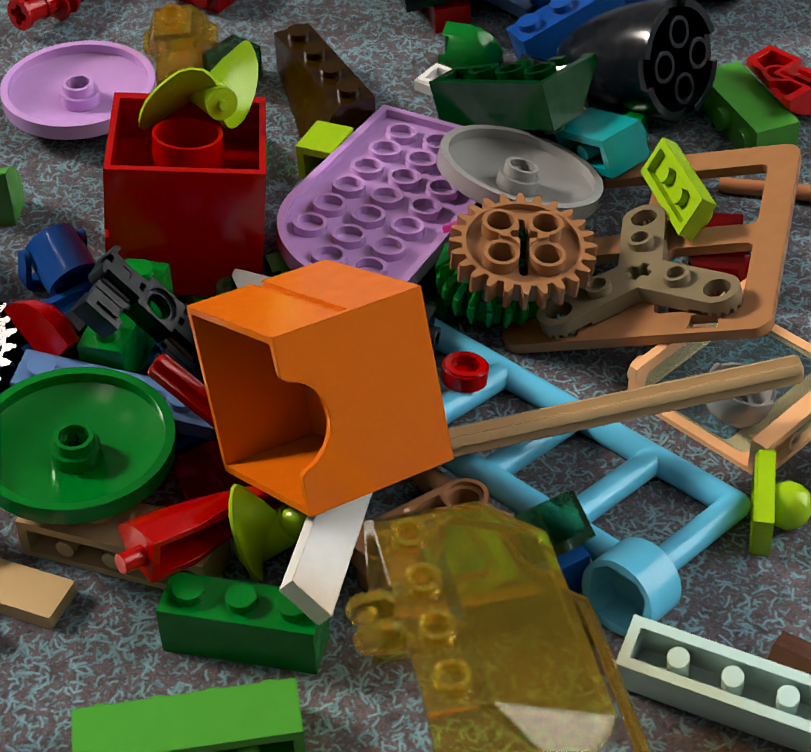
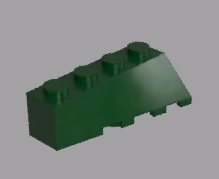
(516, 93)

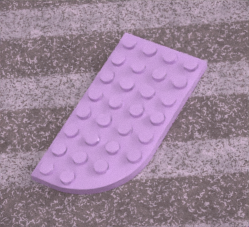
(375, 200)

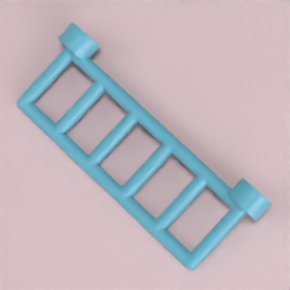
(624, 574)

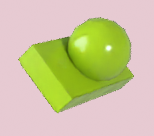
(772, 504)

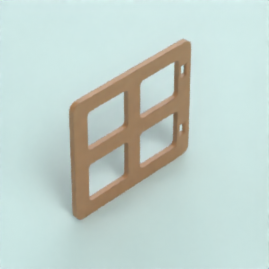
(764, 238)

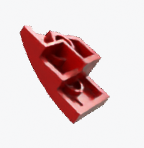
(783, 77)

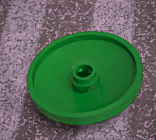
(82, 445)

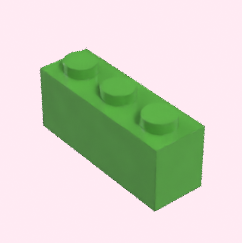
(748, 110)

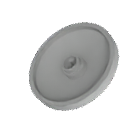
(510, 161)

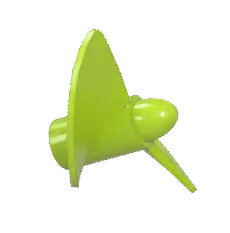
(221, 93)
(260, 530)

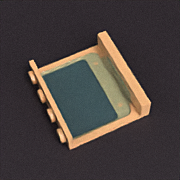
(783, 429)

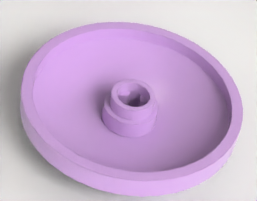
(71, 88)

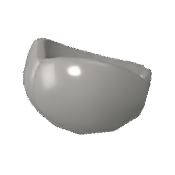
(742, 410)

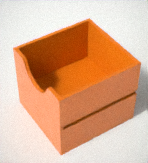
(322, 384)

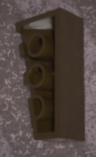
(319, 81)

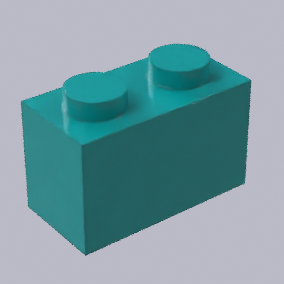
(606, 141)

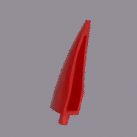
(178, 534)

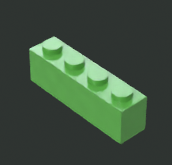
(212, 720)

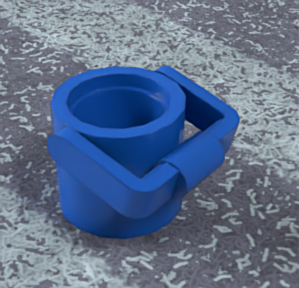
(58, 259)

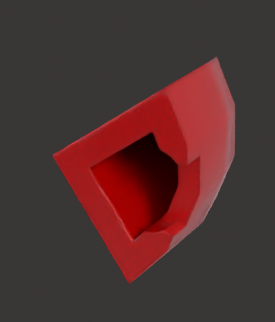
(44, 327)

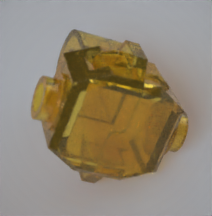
(178, 38)

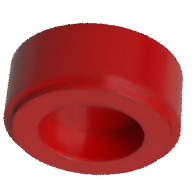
(464, 372)

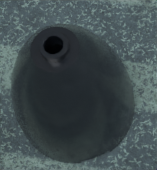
(648, 57)

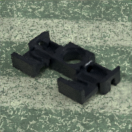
(129, 293)

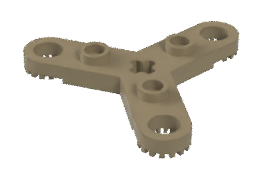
(642, 277)

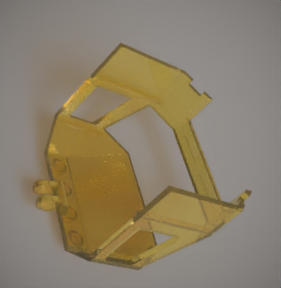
(488, 633)

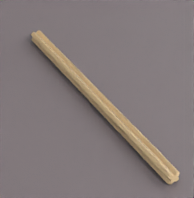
(626, 405)

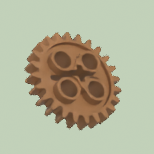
(556, 251)

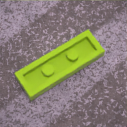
(678, 189)

